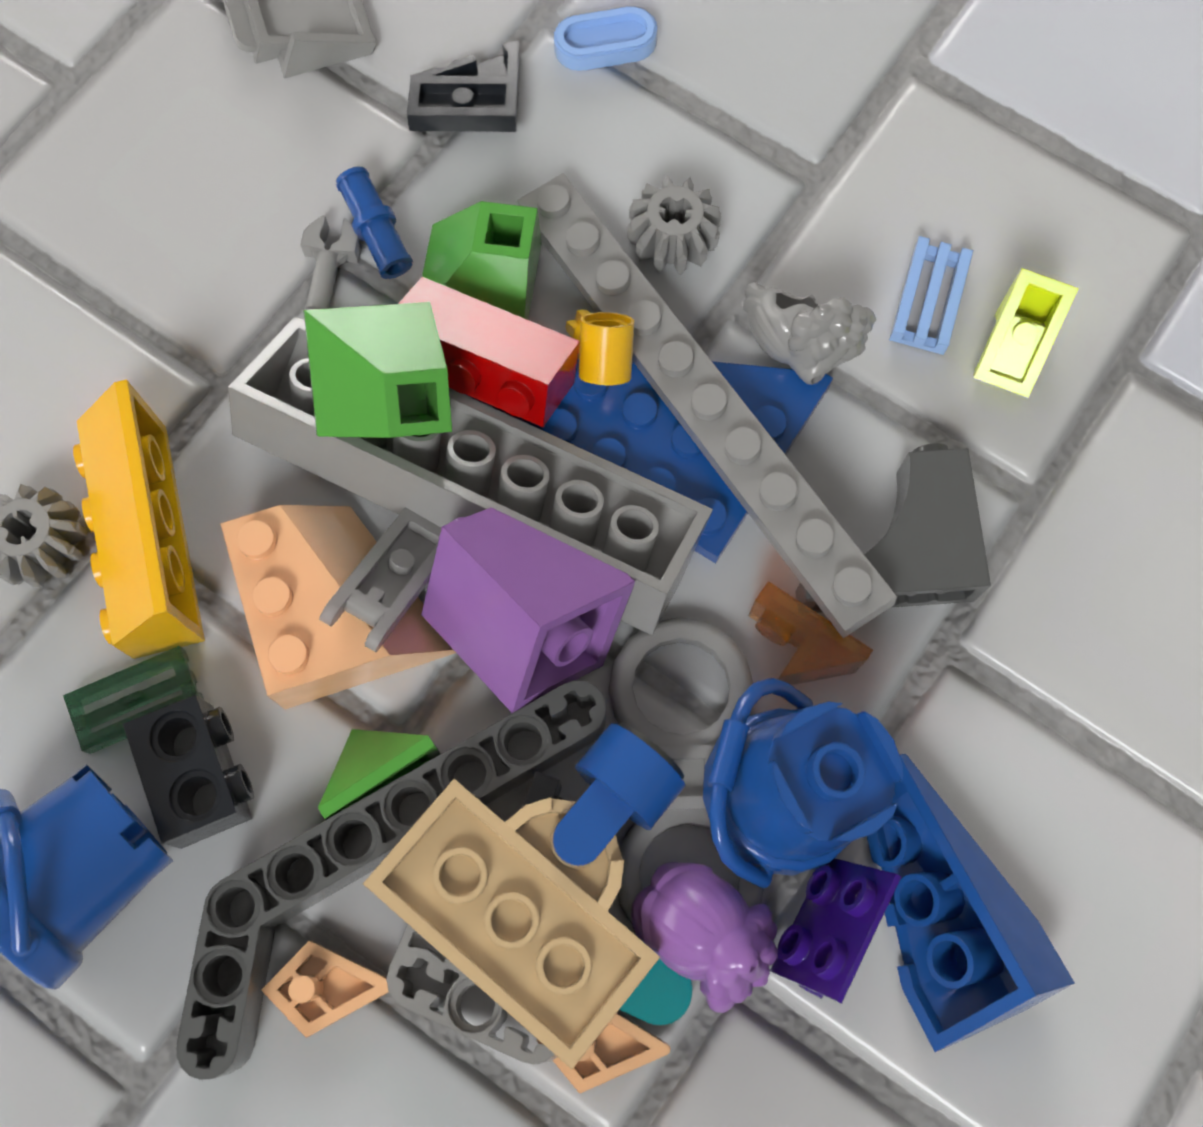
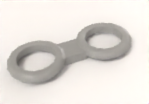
(686, 750)

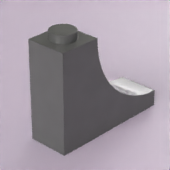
(935, 536)

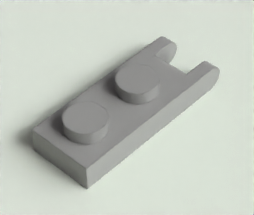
(388, 578)

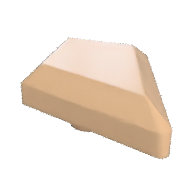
(322, 988)
(615, 1052)

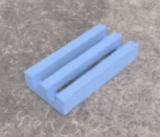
(941, 257)

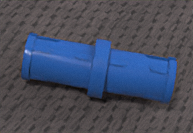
(374, 222)

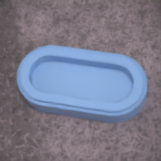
(605, 38)

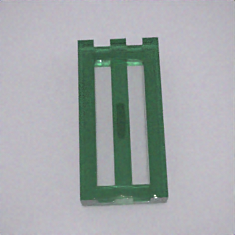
(114, 733)

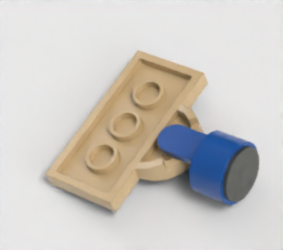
(531, 895)

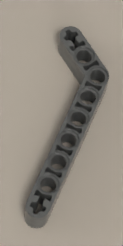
(333, 870)

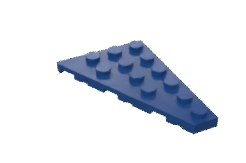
(642, 435)

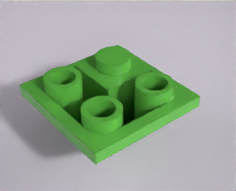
(488, 254)
(377, 371)

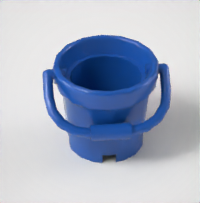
(796, 783)
(68, 873)

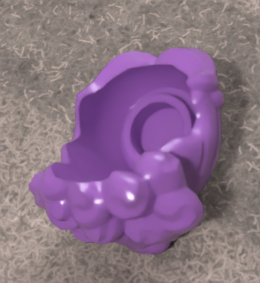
(706, 932)

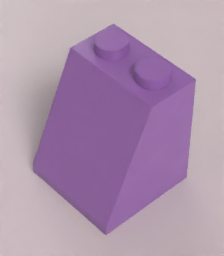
(522, 605)

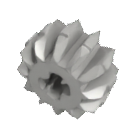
(674, 225)
(51, 545)

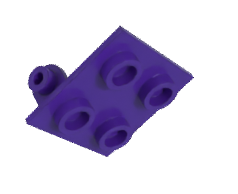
(834, 927)

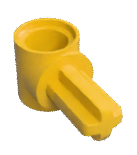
(604, 346)

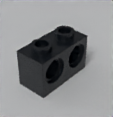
(174, 780)

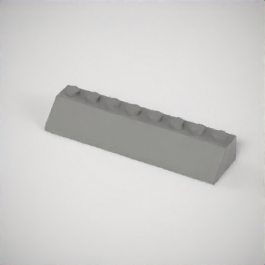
(476, 467)

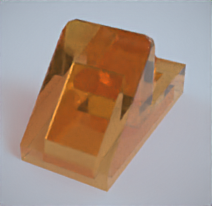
(820, 647)

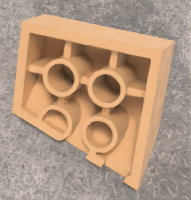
(286, 573)

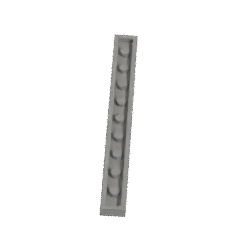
(713, 413)

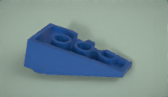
(961, 928)

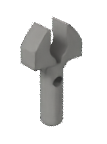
(327, 261)

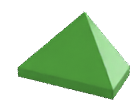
(372, 762)

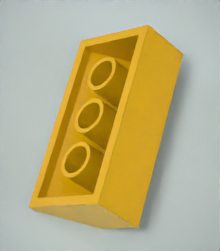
(136, 526)

